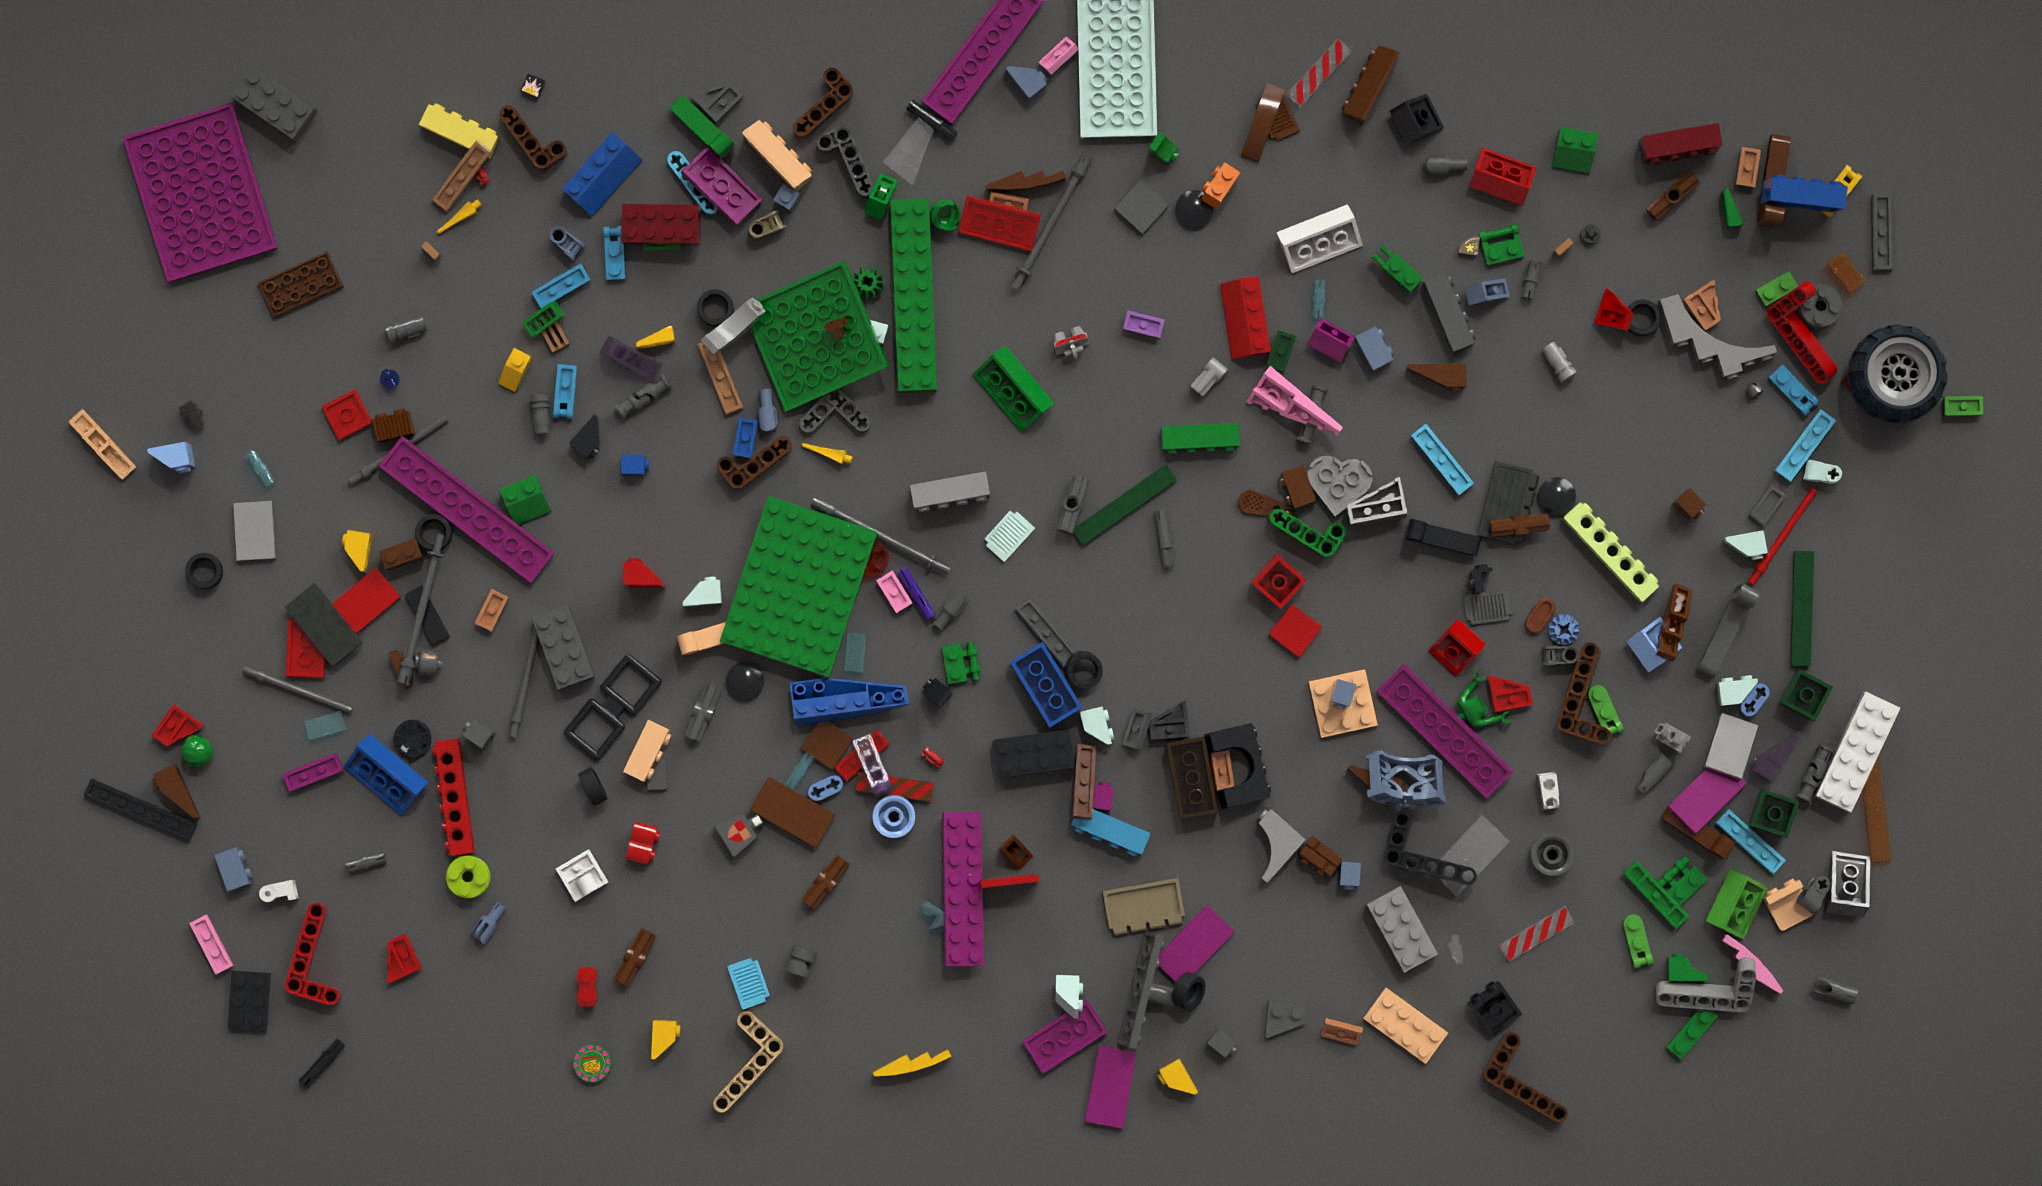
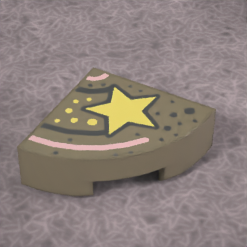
(1470, 246)

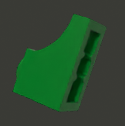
(1163, 149)
(880, 196)
(1680, 970)

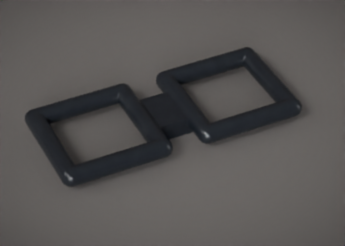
(612, 706)

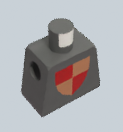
(738, 832)

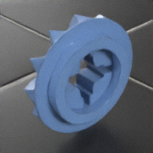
(1554, 630)

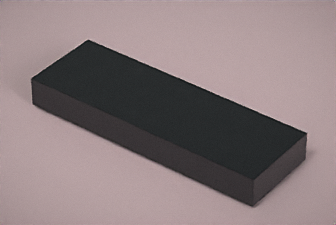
(431, 622)

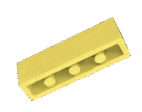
(457, 130)

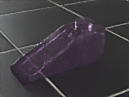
(631, 358)
(1771, 761)
(873, 765)

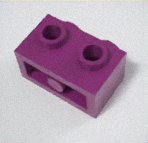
(1330, 340)

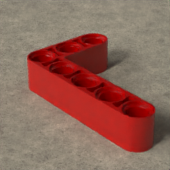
(1798, 335)
(299, 955)

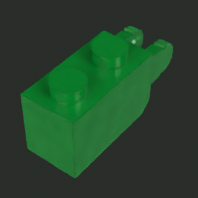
(1398, 270)

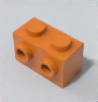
(1220, 185)

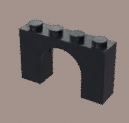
(1244, 740)

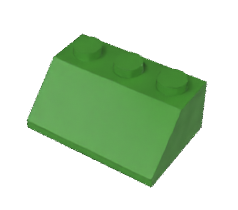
(1736, 904)

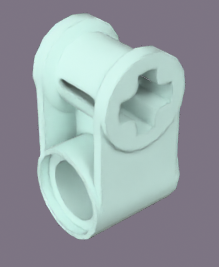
(1818, 472)

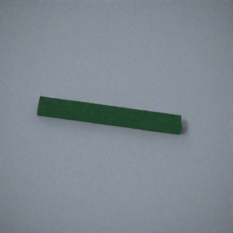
(1124, 504)
(1802, 608)

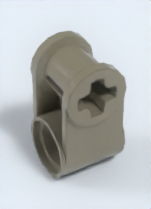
(767, 225)

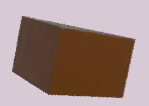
(1016, 851)

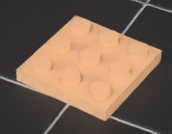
(1337, 721)

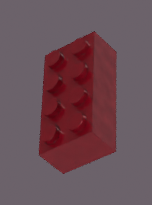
(1680, 143)
(661, 224)

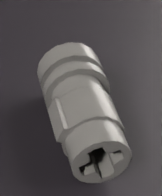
(1558, 361)

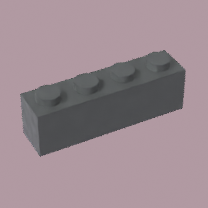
(1449, 313)

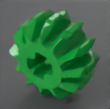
(871, 276)

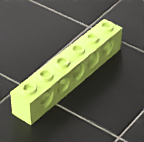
(1573, 520)

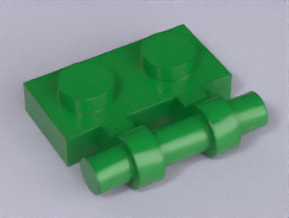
(955, 665)
(1686, 885)

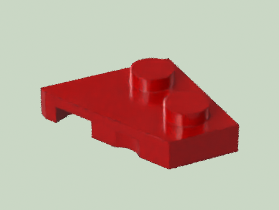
(1613, 312)
(1508, 694)
(176, 726)
(401, 958)

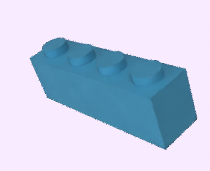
(1113, 830)

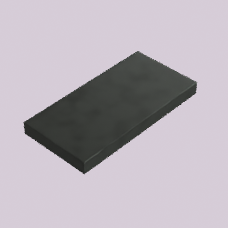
(323, 624)

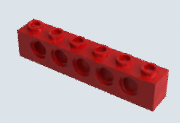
(466, 844)

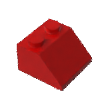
(1457, 647)

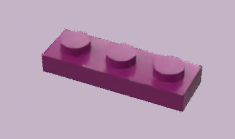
(313, 772)

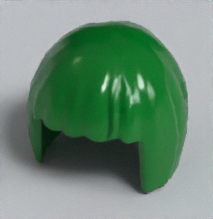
(945, 214)
(197, 751)

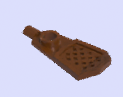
(1266, 506)

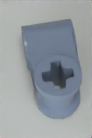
(567, 243)

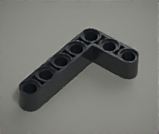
(1421, 860)

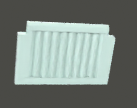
(1008, 535)

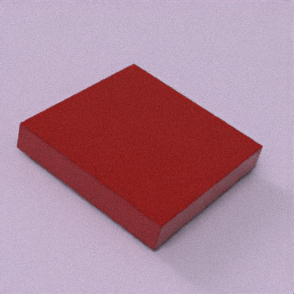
(347, 415)
(1295, 630)

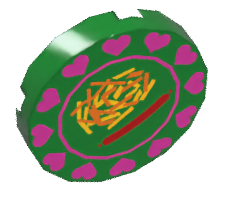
(592, 1063)

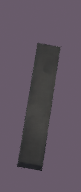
(140, 809)

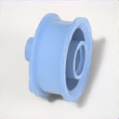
(889, 828)

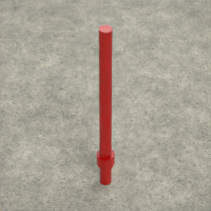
(1761, 567)

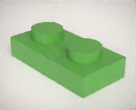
(1776, 288)
(1963, 405)

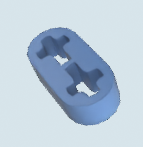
(1751, 697)
(823, 783)

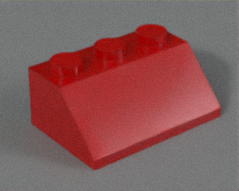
(1502, 176)
(639, 575)

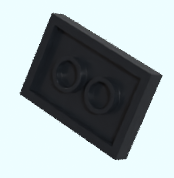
(249, 1000)

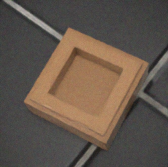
(1563, 247)
(431, 251)

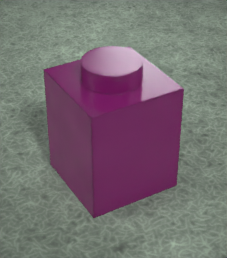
(1103, 796)

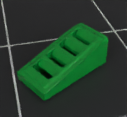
(1731, 213)
(559, 315)

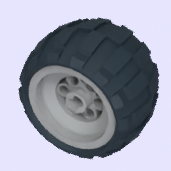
(1871, 387)

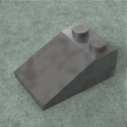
(1849, 884)

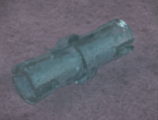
(1319, 299)
(260, 468)
(799, 771)

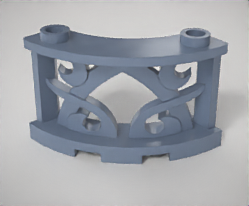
(1381, 780)

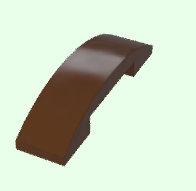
(1262, 122)

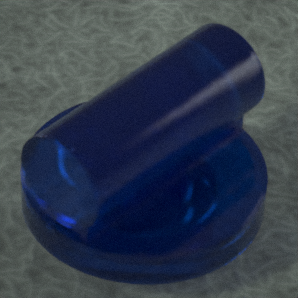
(389, 378)

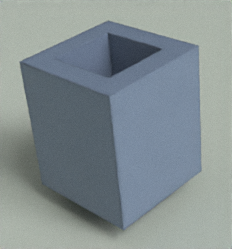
(786, 198)
(1349, 875)

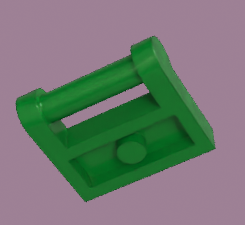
(1504, 250)

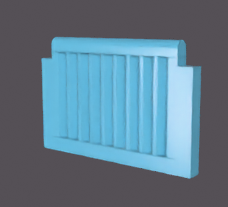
(748, 983)

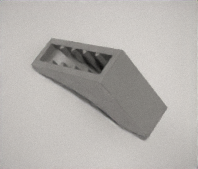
(734, 326)
(1282, 841)

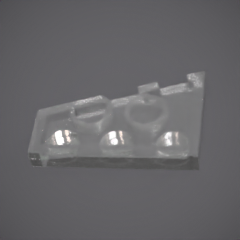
(909, 151)

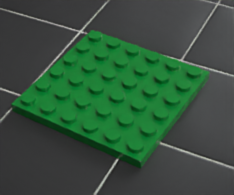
(799, 351)

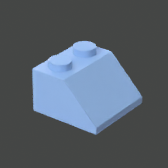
(176, 456)
(1645, 645)

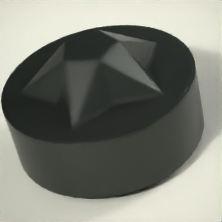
(1590, 234)

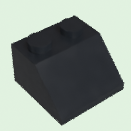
(1416, 119)

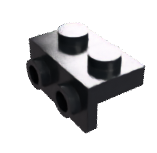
(1475, 582)

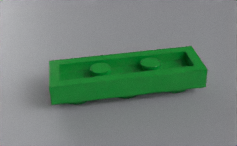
(1691, 1032)

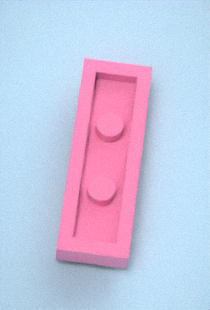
(211, 944)

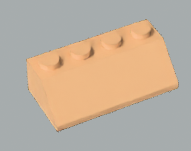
(777, 155)

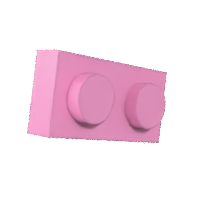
(1058, 55)
(894, 591)

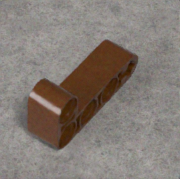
(820, 107)
(528, 136)
(758, 460)
(1706, 837)

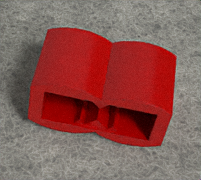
(642, 843)
(587, 980)

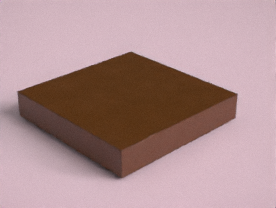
(827, 743)

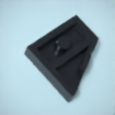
(1171, 724)

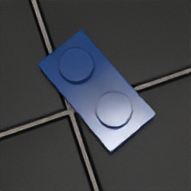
(745, 437)

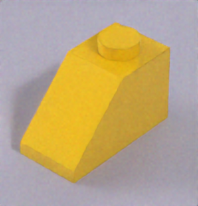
(515, 369)
(358, 547)
(663, 1036)
(1177, 1077)

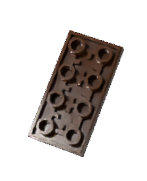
(300, 284)
(792, 812)

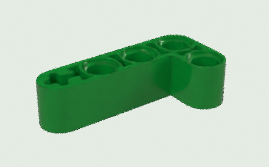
(702, 126)
(1303, 529)

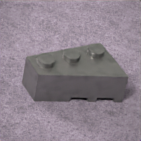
(1378, 507)

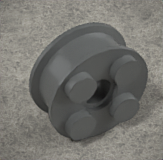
(1832, 308)
(1539, 857)

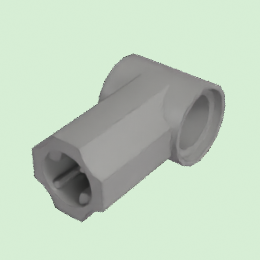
(1211, 373)

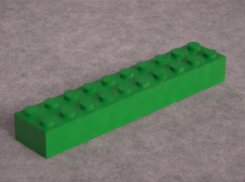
(913, 295)

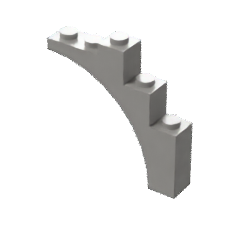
(1705, 347)

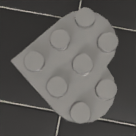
(1339, 482)

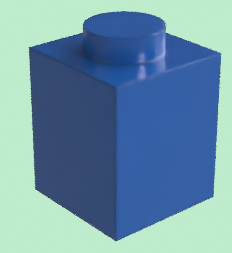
(634, 464)

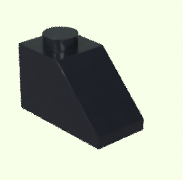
(588, 438)
(937, 691)

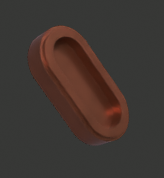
(1540, 615)

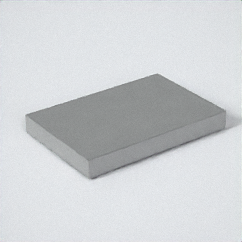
(254, 530)
(1731, 746)

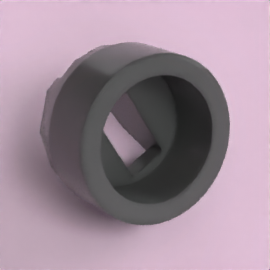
(1754, 390)

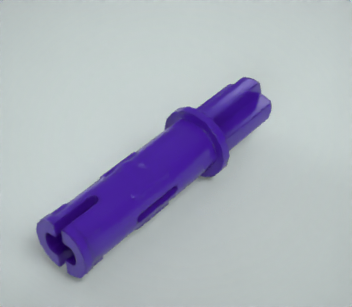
(916, 593)

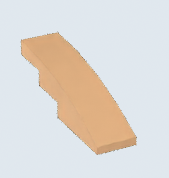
(102, 444)

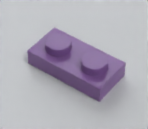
(1143, 324)

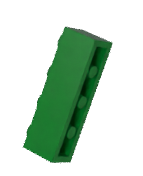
(1200, 437)

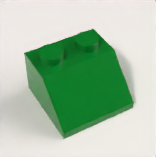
(1575, 150)
(525, 500)

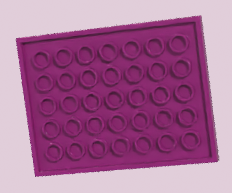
(200, 192)

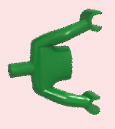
(1474, 708)

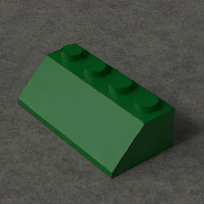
(1013, 388)

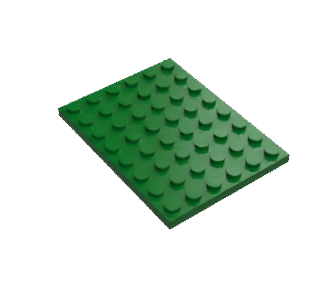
(798, 586)

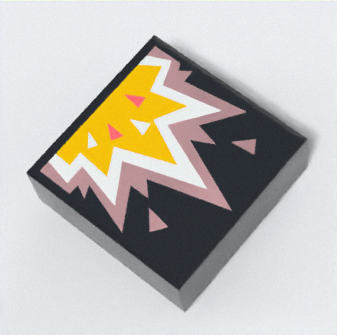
(533, 86)

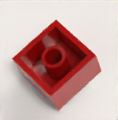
(1278, 580)

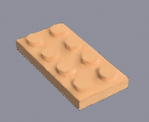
(1405, 1025)

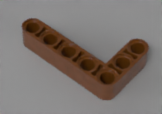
(1776, 164)
(1580, 698)
(1518, 1085)

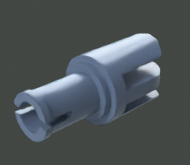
(767, 413)
(487, 924)

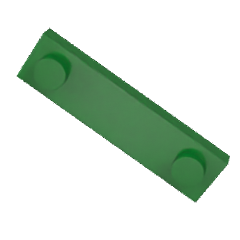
(1656, 895)

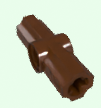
(1681, 188)
(1520, 525)
(825, 882)
(635, 957)

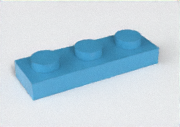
(561, 285)

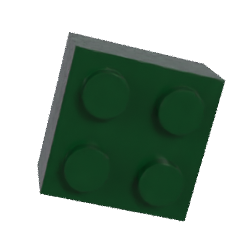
(1805, 695)
(1773, 813)

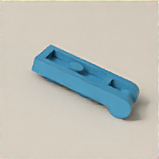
(614, 254)
(1793, 389)
(565, 391)

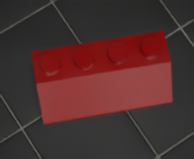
(1245, 317)

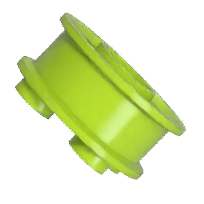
(456, 872)

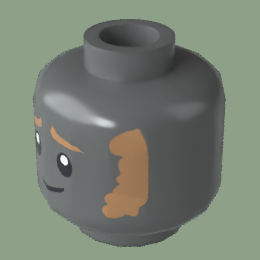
(427, 662)

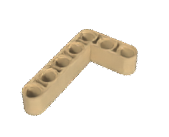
(752, 1064)

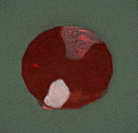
(877, 561)

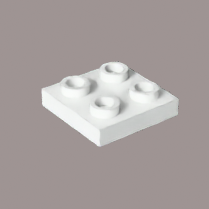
(582, 875)

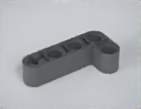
(850, 163)

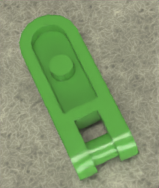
(1604, 709)
(1637, 940)

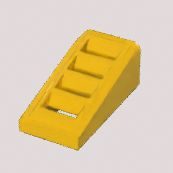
(662, 337)

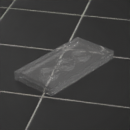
(1473, 849)

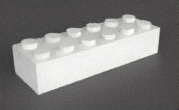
(1857, 752)

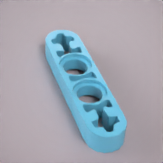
(687, 184)

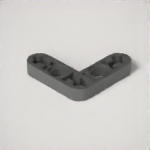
(831, 406)

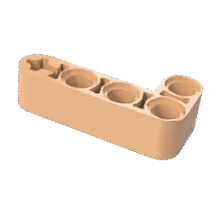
(700, 640)

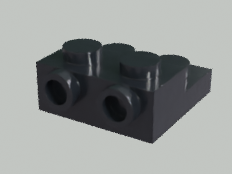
(1494, 1007)

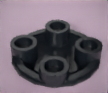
(1192, 210)
(1557, 496)
(744, 680)
(412, 738)

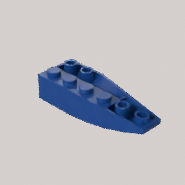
(843, 699)

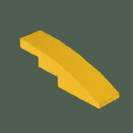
(905, 1065)

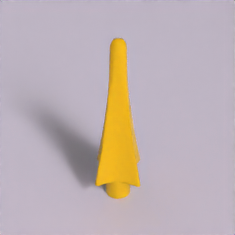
(466, 211)
(836, 455)

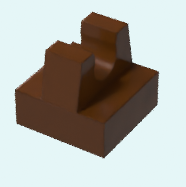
(837, 327)

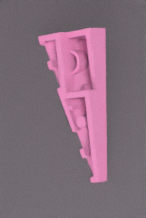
(1281, 396)

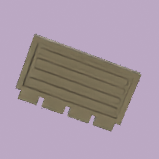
(1143, 904)

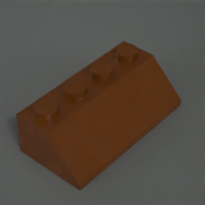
(1370, 85)

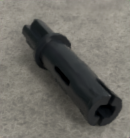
(933, 121)
(322, 1062)

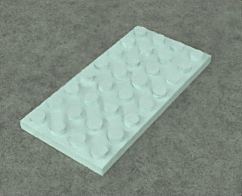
(1117, 68)

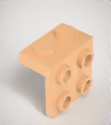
(1783, 904)

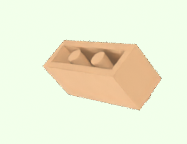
(647, 751)

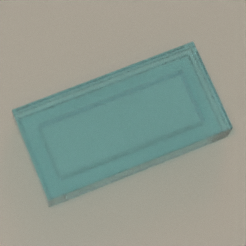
(855, 652)
(325, 725)

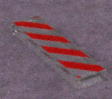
(1319, 72)
(1536, 933)

